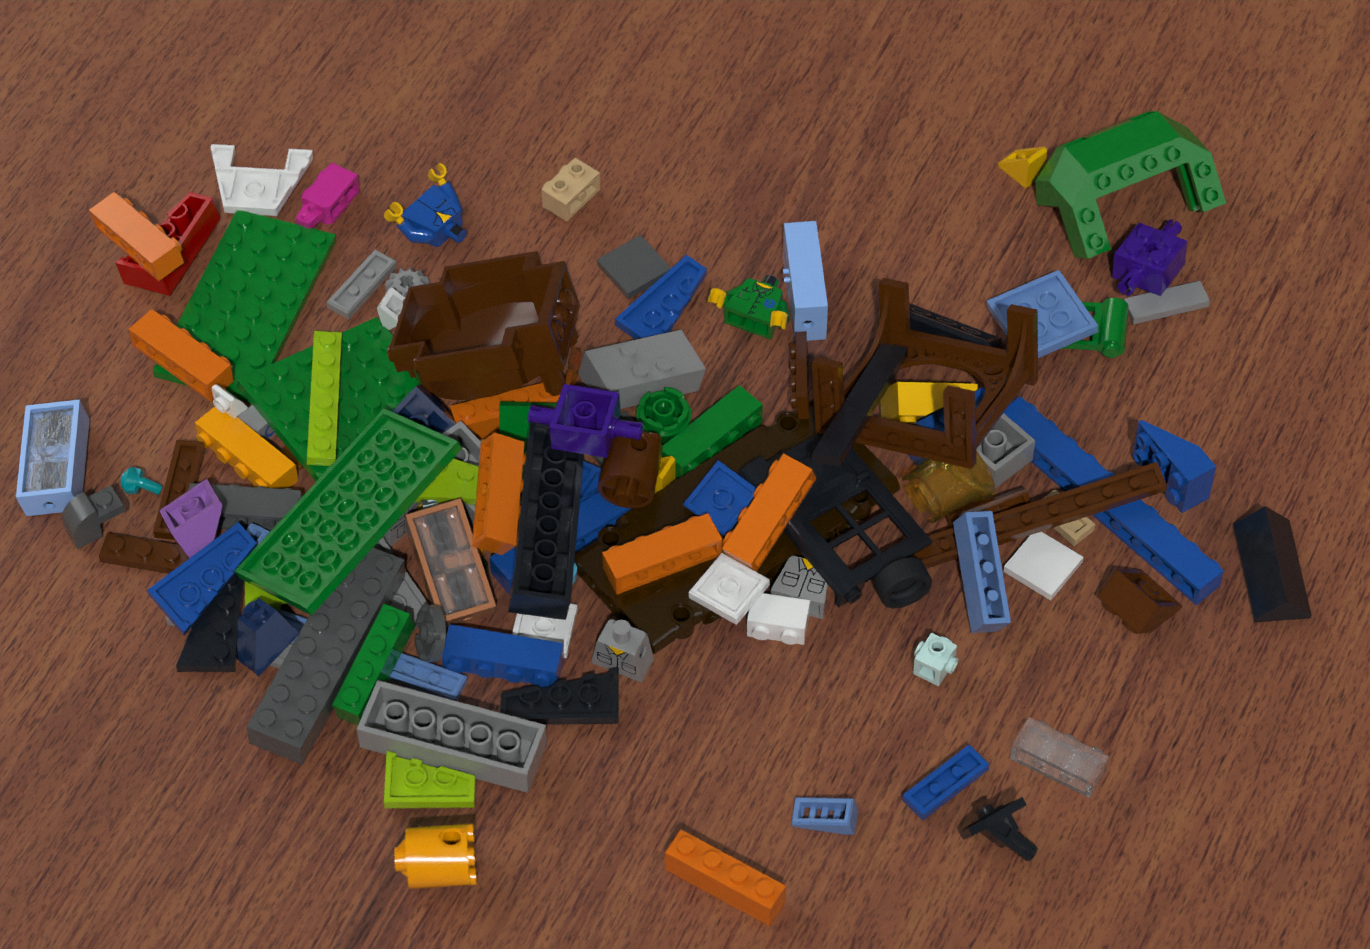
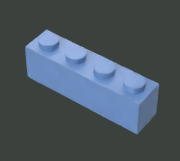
(981, 572)

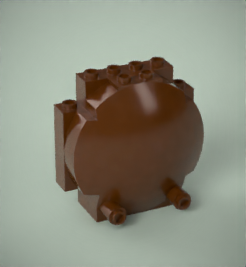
(488, 328)

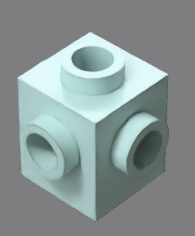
(935, 659)

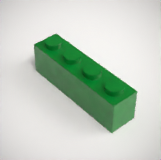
(714, 430)
(374, 662)

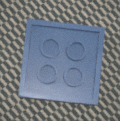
(1060, 311)

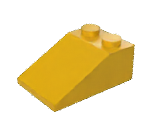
(913, 400)

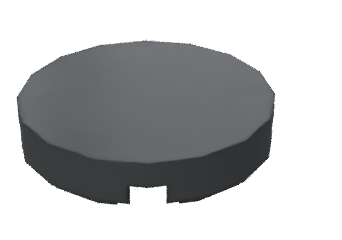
(432, 633)

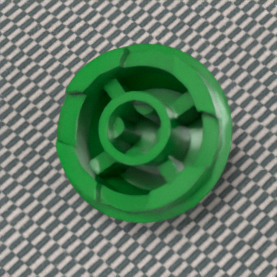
(664, 413)

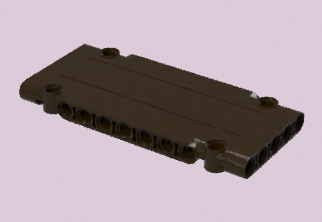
(664, 601)

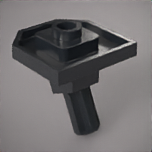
(1001, 829)

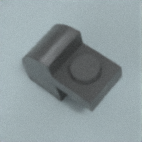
(85, 514)

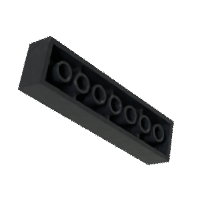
(546, 527)

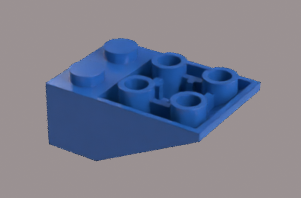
(1183, 465)

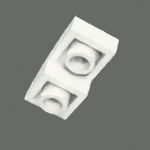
(227, 402)

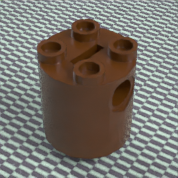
(631, 471)

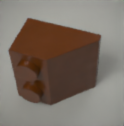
(1138, 600)

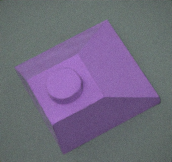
(194, 517)

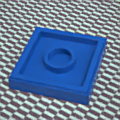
(722, 496)

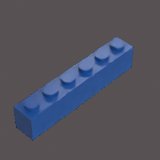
(593, 516)

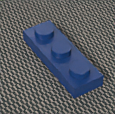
(945, 782)

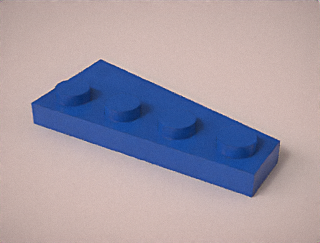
(663, 302)
(196, 582)

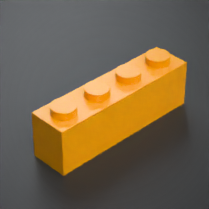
(245, 451)

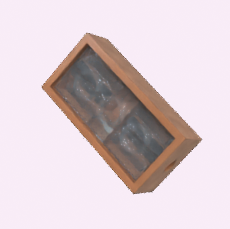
(449, 562)

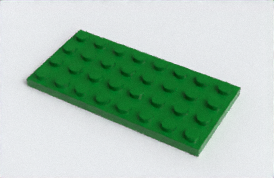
(254, 292)
(347, 511)

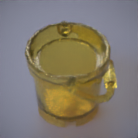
(947, 487)

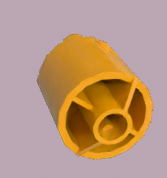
(437, 856)

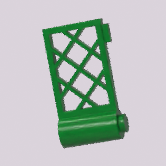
(1112, 328)

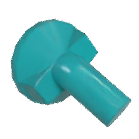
(134, 479)

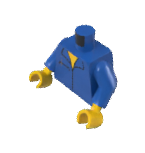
(433, 215)

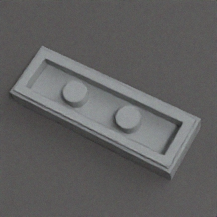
(361, 284)
(1171, 302)

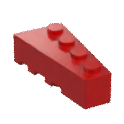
(191, 225)

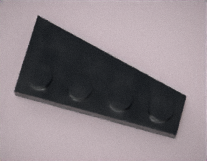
(213, 636)
(565, 703)

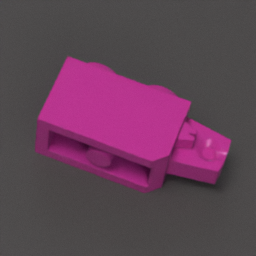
(328, 196)

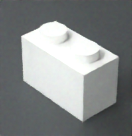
(779, 619)

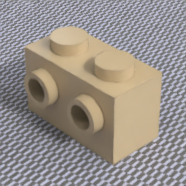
(570, 189)

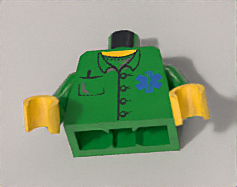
(753, 306)

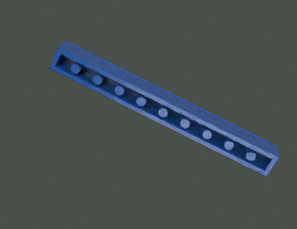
(1133, 523)

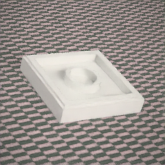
(1043, 564)
(729, 588)
(547, 628)

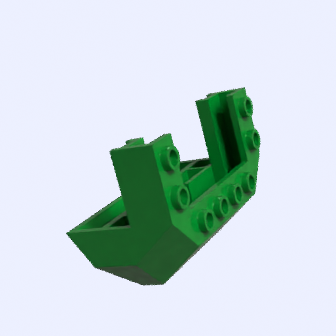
(1119, 158)

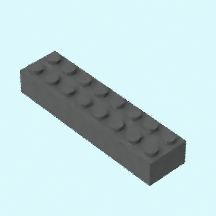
(321, 658)

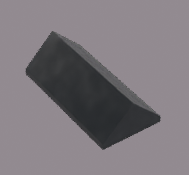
(936, 324)
(1271, 567)

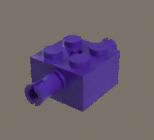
(1150, 258)
(585, 421)

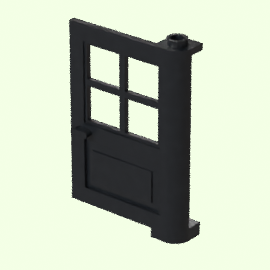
(831, 489)

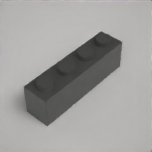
(253, 505)

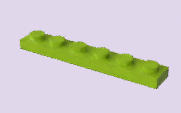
(324, 398)

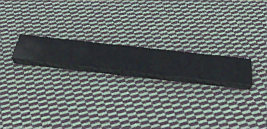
(860, 405)

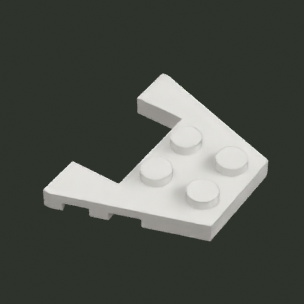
(257, 189)

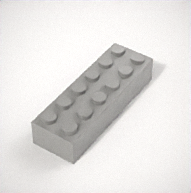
(452, 735)

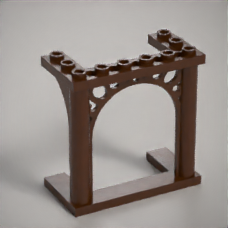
(963, 424)

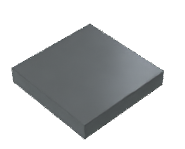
(633, 266)

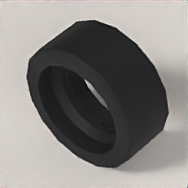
(902, 583)

